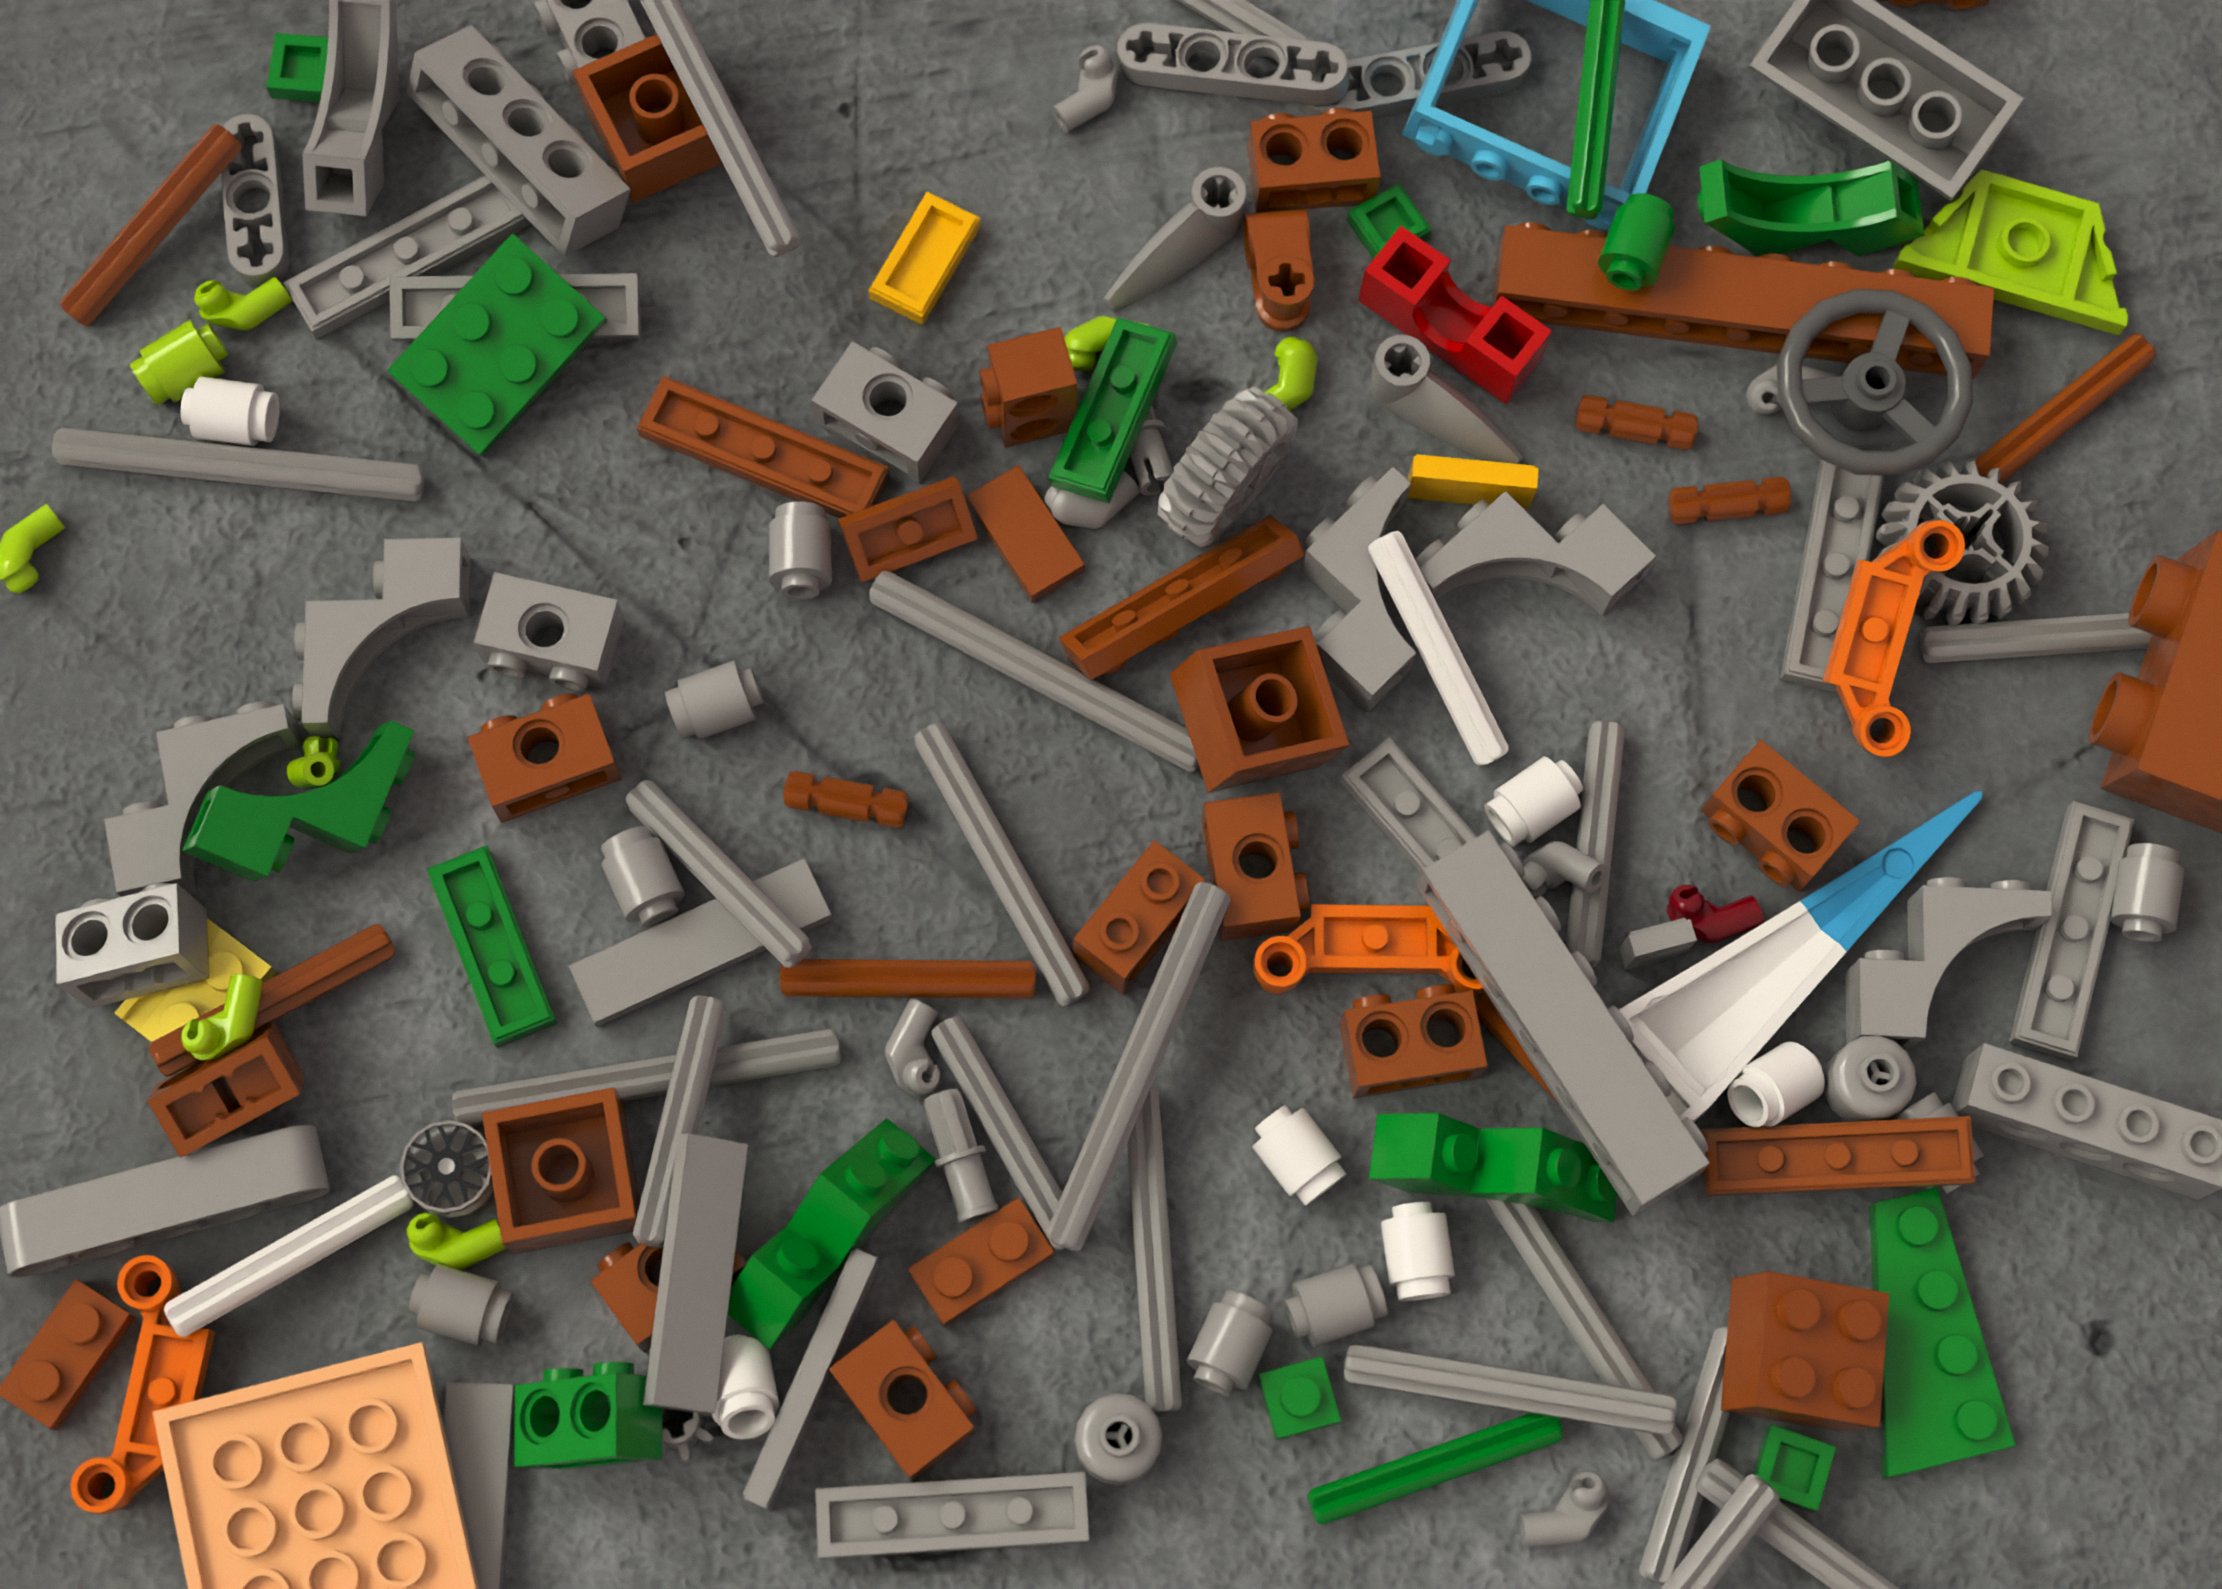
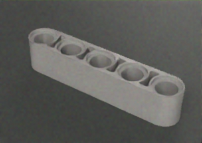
(162, 1201)

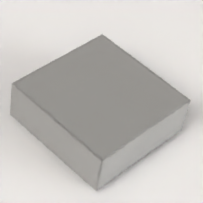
(1657, 943)

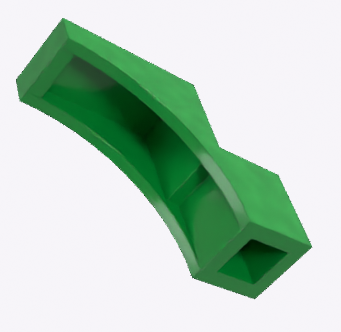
(1784, 213)
(249, 830)
(1501, 1164)
(832, 1221)

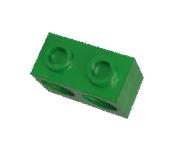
(586, 1419)

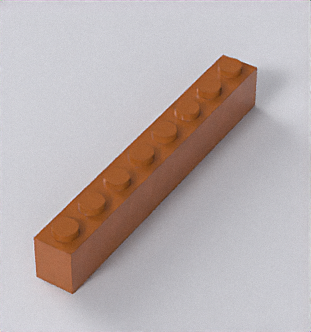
(1728, 298)

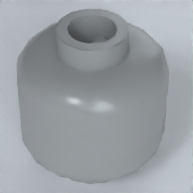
(1855, 1094)
(1130, 1461)

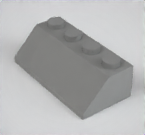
(1889, 88)

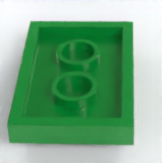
(497, 345)

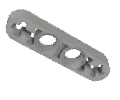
(1235, 54)
(1412, 67)

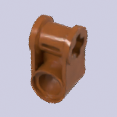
(1279, 261)

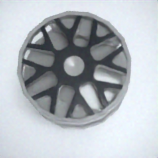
(448, 1170)

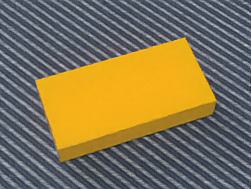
(924, 258)
(1470, 480)

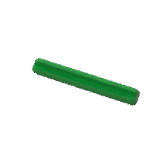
(1595, 108)
(1433, 1466)

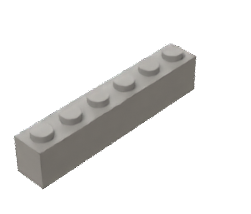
(1563, 1023)

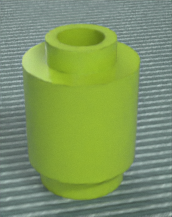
(178, 361)

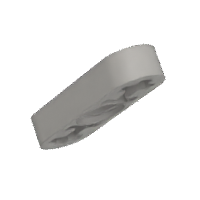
(271, 220)

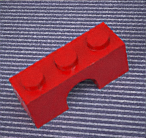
(1416, 294)

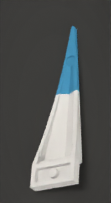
(1732, 1002)

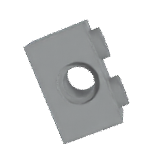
(901, 441)
(523, 607)

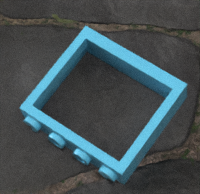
(1646, 27)

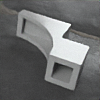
(358, 96)
(1587, 557)
(414, 587)
(1362, 648)
(194, 760)
(1894, 994)

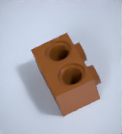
(1316, 176)
(1029, 387)
(1790, 804)
(1136, 918)
(1417, 1058)
(226, 1091)

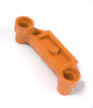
(1876, 629)
(1363, 941)
(163, 1375)

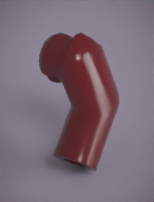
(1710, 921)

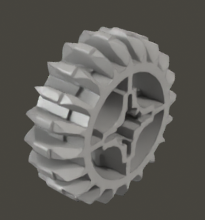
(1227, 466)
(1994, 505)

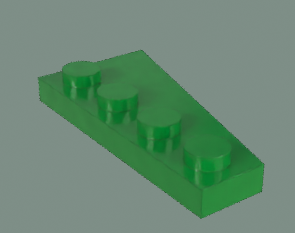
(1937, 1371)

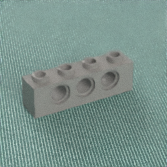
(518, 140)
(2091, 1121)

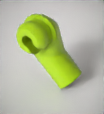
(238, 310)
(1087, 340)
(1296, 372)
(18, 546)
(317, 765)
(228, 1028)
(451, 1247)

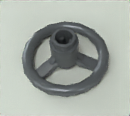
(1873, 384)

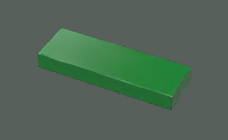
(1113, 410)
(491, 946)

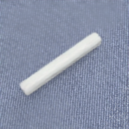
(1438, 648)
(287, 1256)

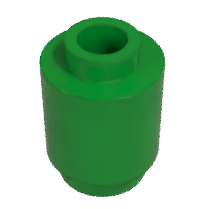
(1637, 242)

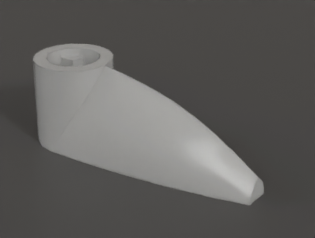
(1185, 238)
(1433, 402)

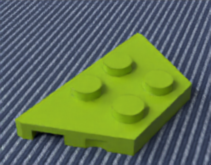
(2026, 243)

